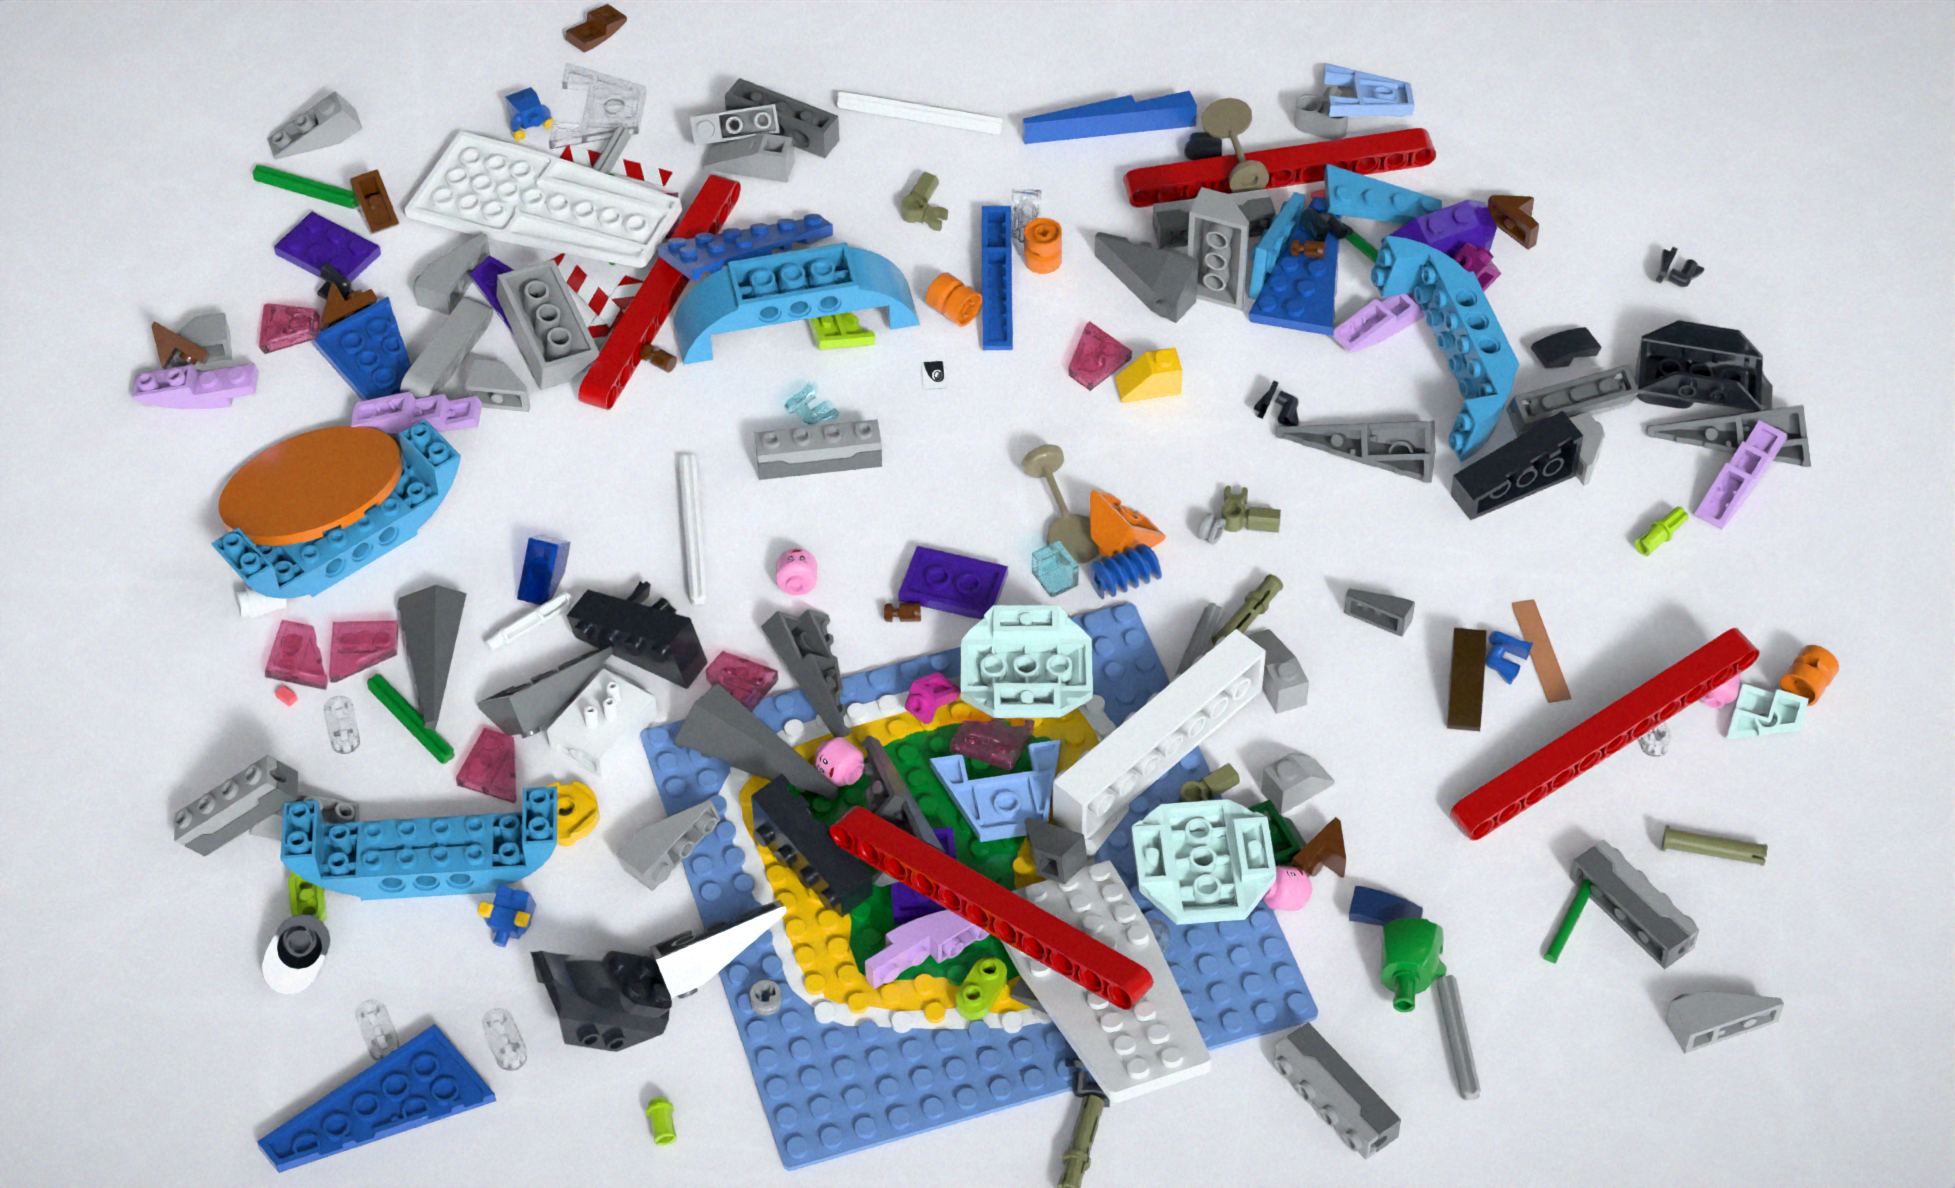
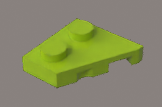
(840, 331)

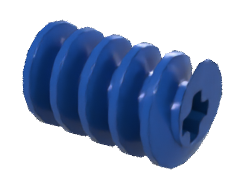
(1124, 569)

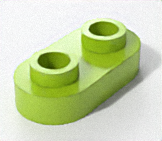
(306, 900)
(984, 986)

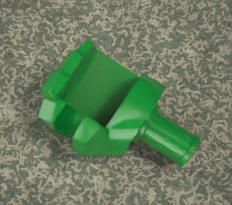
(1410, 959)

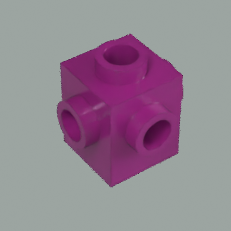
(1480, 262)

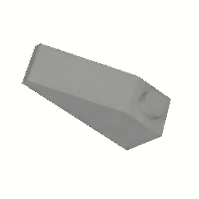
(449, 276)
(1283, 675)
(1715, 1017)

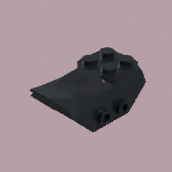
(1702, 366)
(605, 1000)

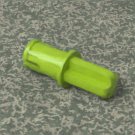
(1660, 531)

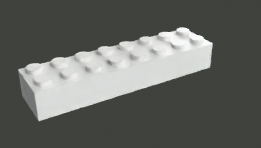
(1158, 735)

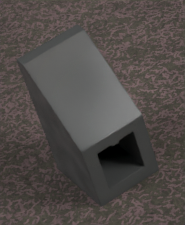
(1055, 850)

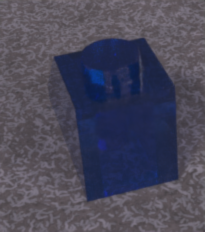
(543, 568)

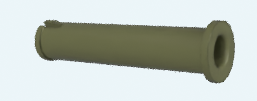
(1714, 846)

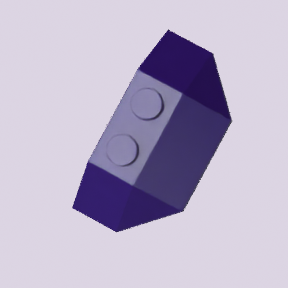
(1452, 227)

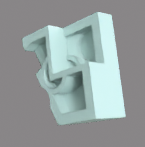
(1766, 713)

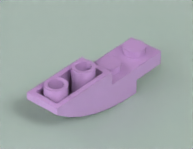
(192, 390)
(936, 934)

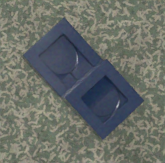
(1379, 907)

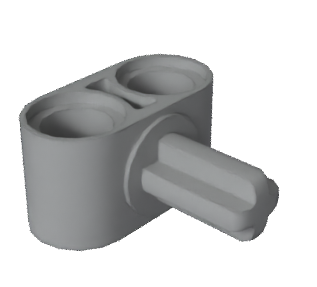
(1314, 119)

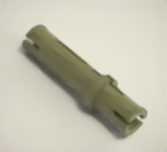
(1255, 603)
(1076, 1158)

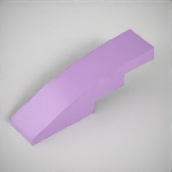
(1378, 321)
(402, 411)
(1740, 475)

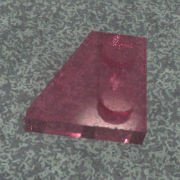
(287, 326)
(360, 646)
(296, 656)
(992, 741)

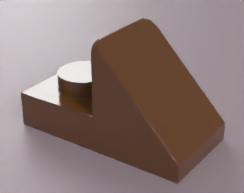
(373, 201)
(1514, 218)
(338, 309)
(168, 344)
(1323, 850)

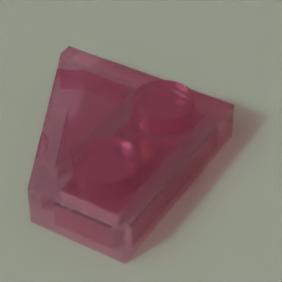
(1097, 357)
(742, 678)
(491, 766)

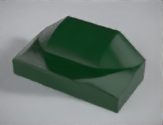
(1284, 835)

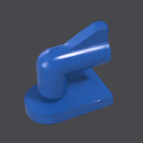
(1504, 643)

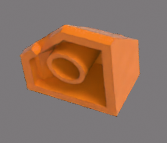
(1118, 527)

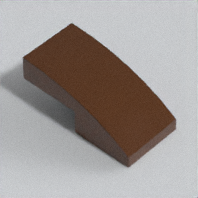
(599, 27)

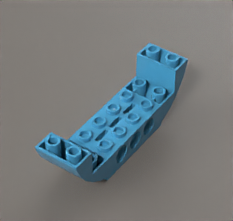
(788, 290)
(1463, 330)
(322, 562)
(420, 853)

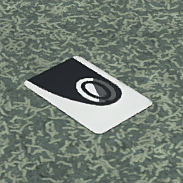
(934, 375)

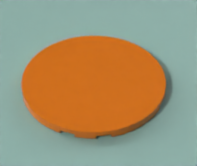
(311, 484)

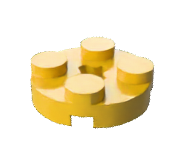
(584, 812)

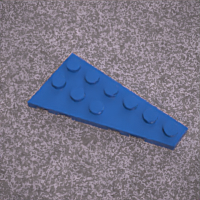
(711, 251)
(1301, 288)
(367, 352)
(398, 1093)

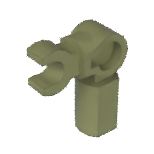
(916, 206)
(1253, 518)
(1210, 785)

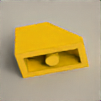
(1151, 376)

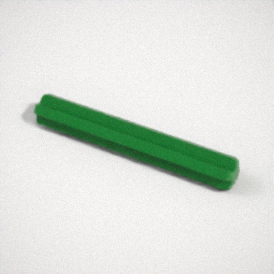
(304, 186)
(410, 718)

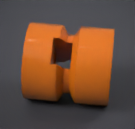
(1042, 245)
(954, 299)
(1810, 673)

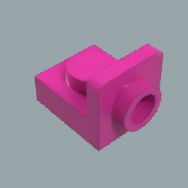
(929, 694)

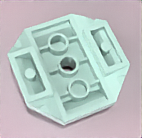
(1026, 663)
(1212, 833)

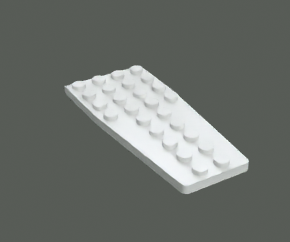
(542, 202)
(1121, 1048)

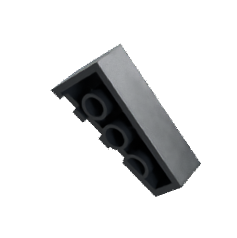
(1520, 468)
(640, 635)
(808, 848)

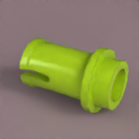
(660, 1113)

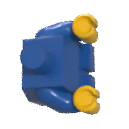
(526, 112)
(509, 914)

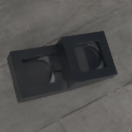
(1563, 346)

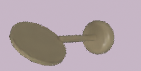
(1227, 120)
(1070, 530)

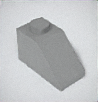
(210, 334)
(497, 386)
(1591, 445)
(1294, 781)

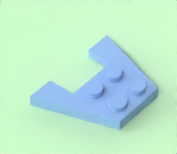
(1372, 94)
(1002, 803)

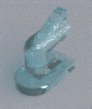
(799, 402)

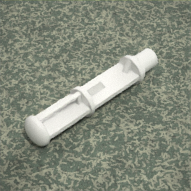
(536, 617)

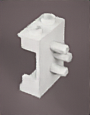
(602, 723)

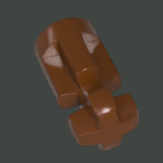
(1311, 249)
(660, 358)
(906, 612)

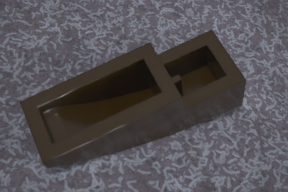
(1466, 679)

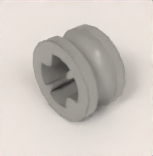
(1212, 528)
(775, 1000)

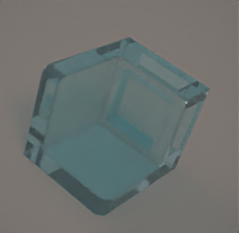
(1055, 569)

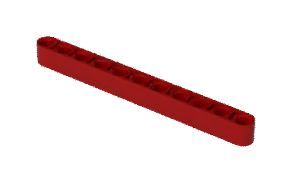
(1285, 165)
(654, 299)
(1604, 734)
(992, 908)

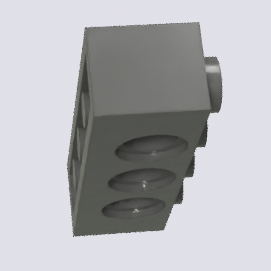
(809, 126)

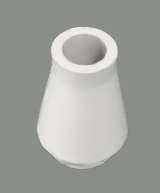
(255, 604)

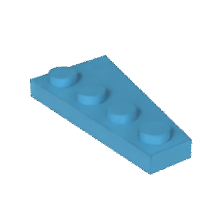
(1373, 199)
(1274, 241)

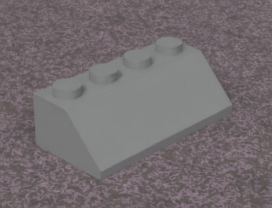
(1220, 244)
(546, 323)

